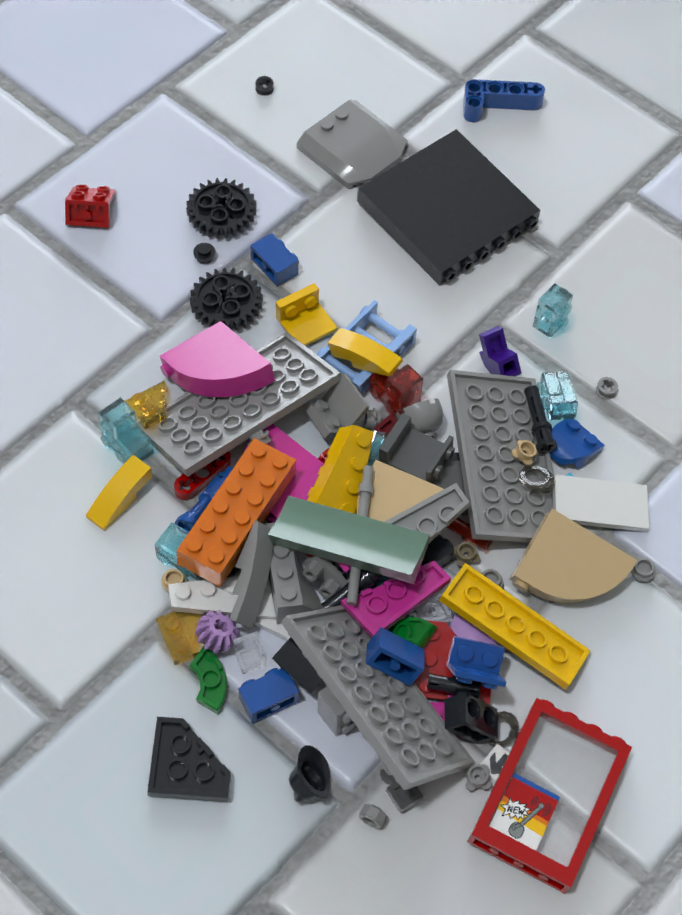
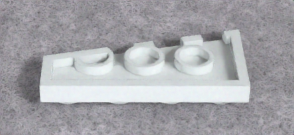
(204, 596)

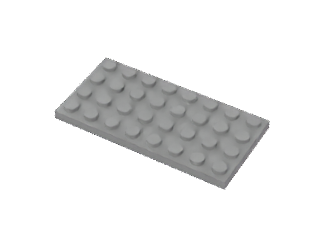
(488, 422)
(207, 427)
(387, 712)

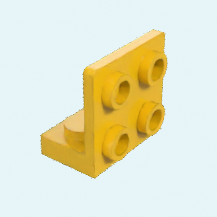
(304, 316)

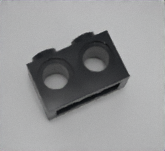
(471, 718)

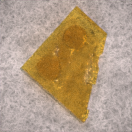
(150, 405)
(179, 635)

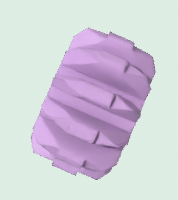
(216, 631)

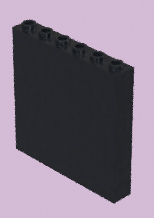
(448, 206)

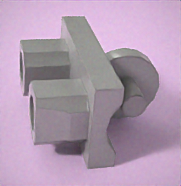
(326, 572)

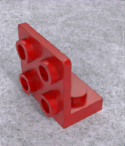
(89, 206)

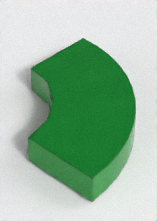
(414, 630)
(212, 680)

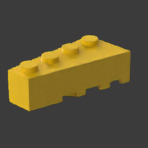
(343, 469)

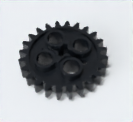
(221, 208)
(235, 304)

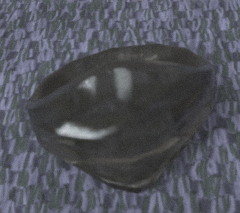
(539, 487)
(512, 721)

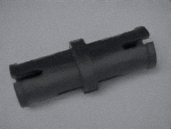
(452, 686)

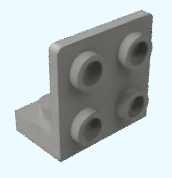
(338, 408)

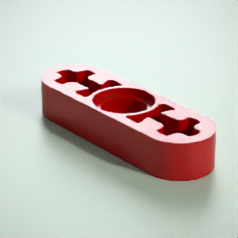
(198, 483)

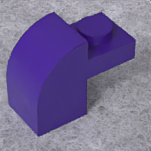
(496, 355)

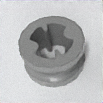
(604, 394)

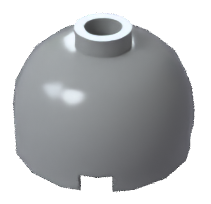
(425, 416)

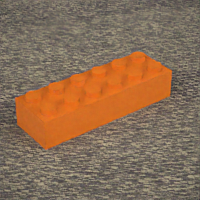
(244, 497)

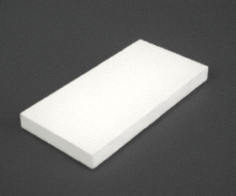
(602, 502)

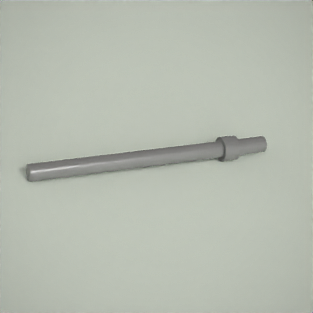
(365, 491)

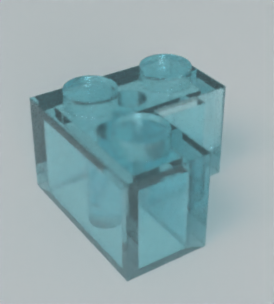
(122, 433)

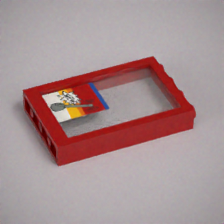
(550, 795)

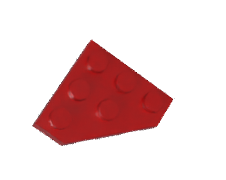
(435, 661)

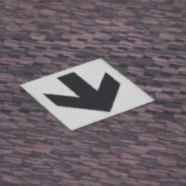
(495, 761)

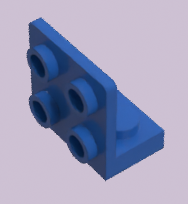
(476, 662)

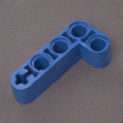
(500, 95)

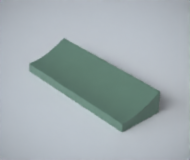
(350, 539)

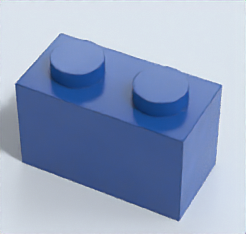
(274, 259)
(395, 656)
(268, 694)

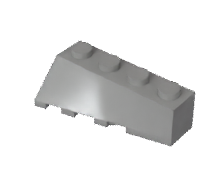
(289, 587)

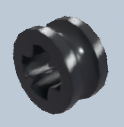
(264, 80)

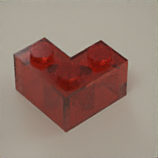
(397, 390)

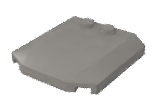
(352, 144)

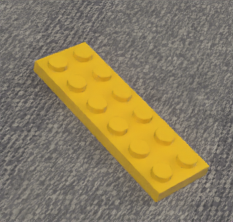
(515, 626)

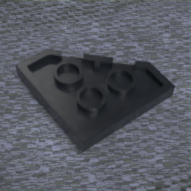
(185, 765)

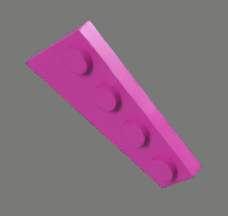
(396, 599)

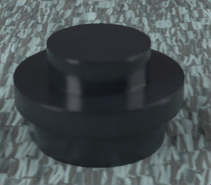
(204, 252)

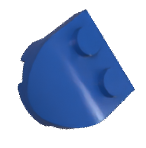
(574, 443)

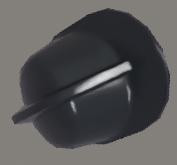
(310, 776)

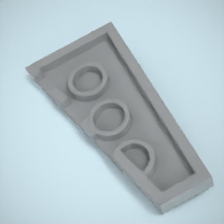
(433, 513)

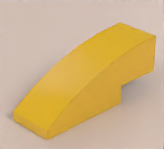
(364, 352)
(119, 492)

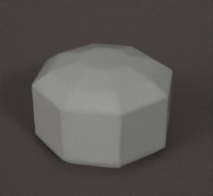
(372, 816)

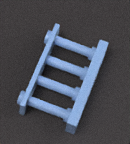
(402, 342)

